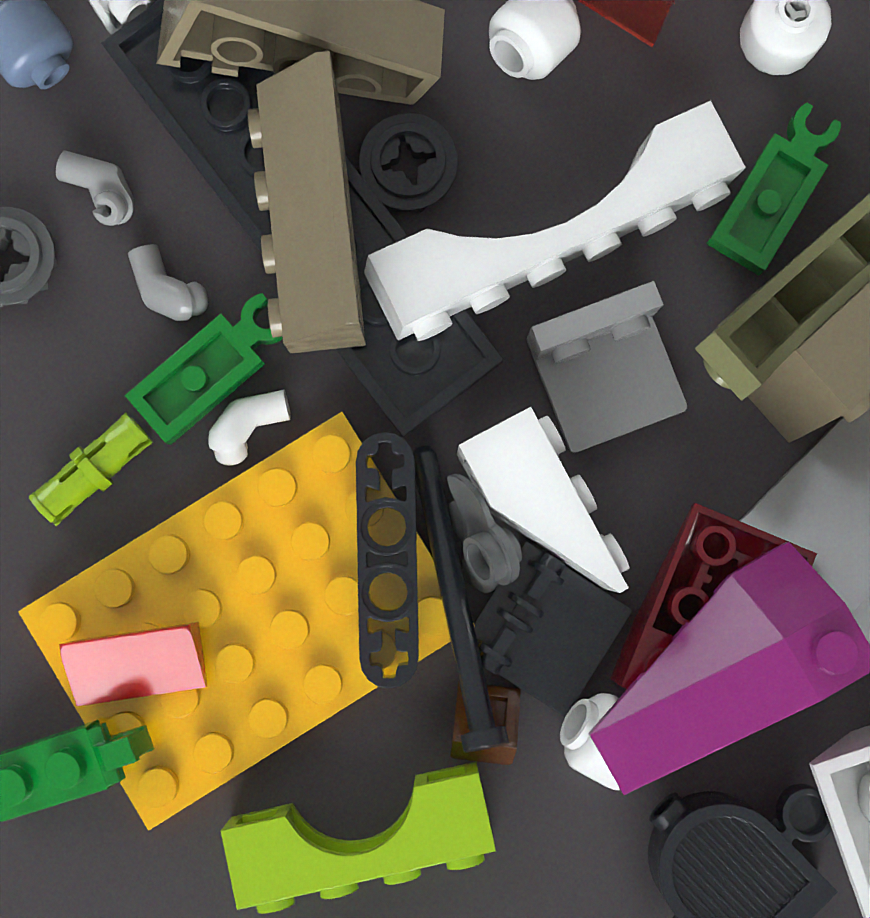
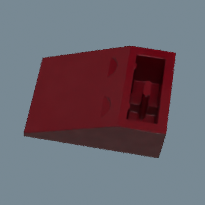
(697, 562)

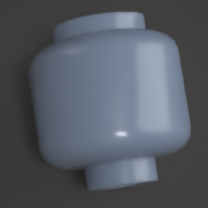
(32, 44)

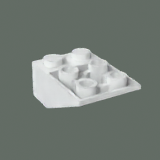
(529, 490)

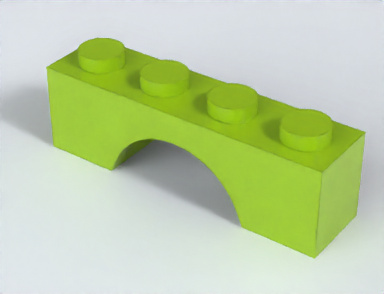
(281, 856)

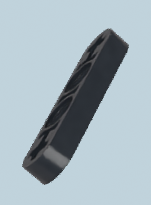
(380, 559)

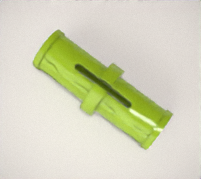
(90, 469)

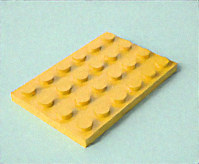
(277, 611)

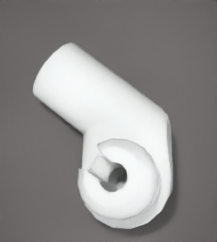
(239, 420)

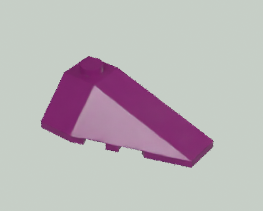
(746, 660)

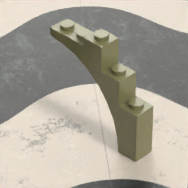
(790, 305)

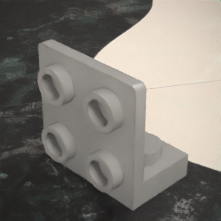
(607, 368)

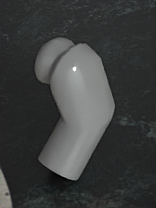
(105, 183)
(162, 292)

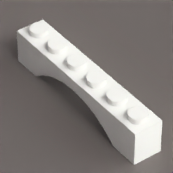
(441, 273)

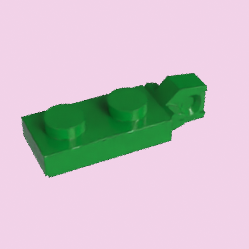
(66, 766)

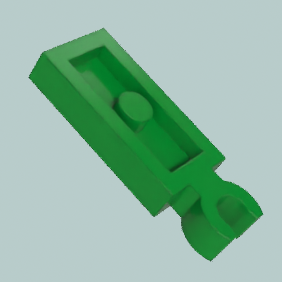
(773, 194)
(202, 372)

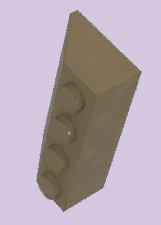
(308, 208)

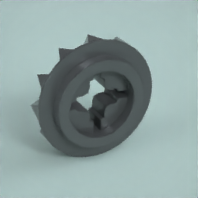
(35, 243)

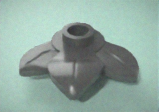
(489, 551)

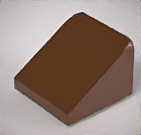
(505, 709)

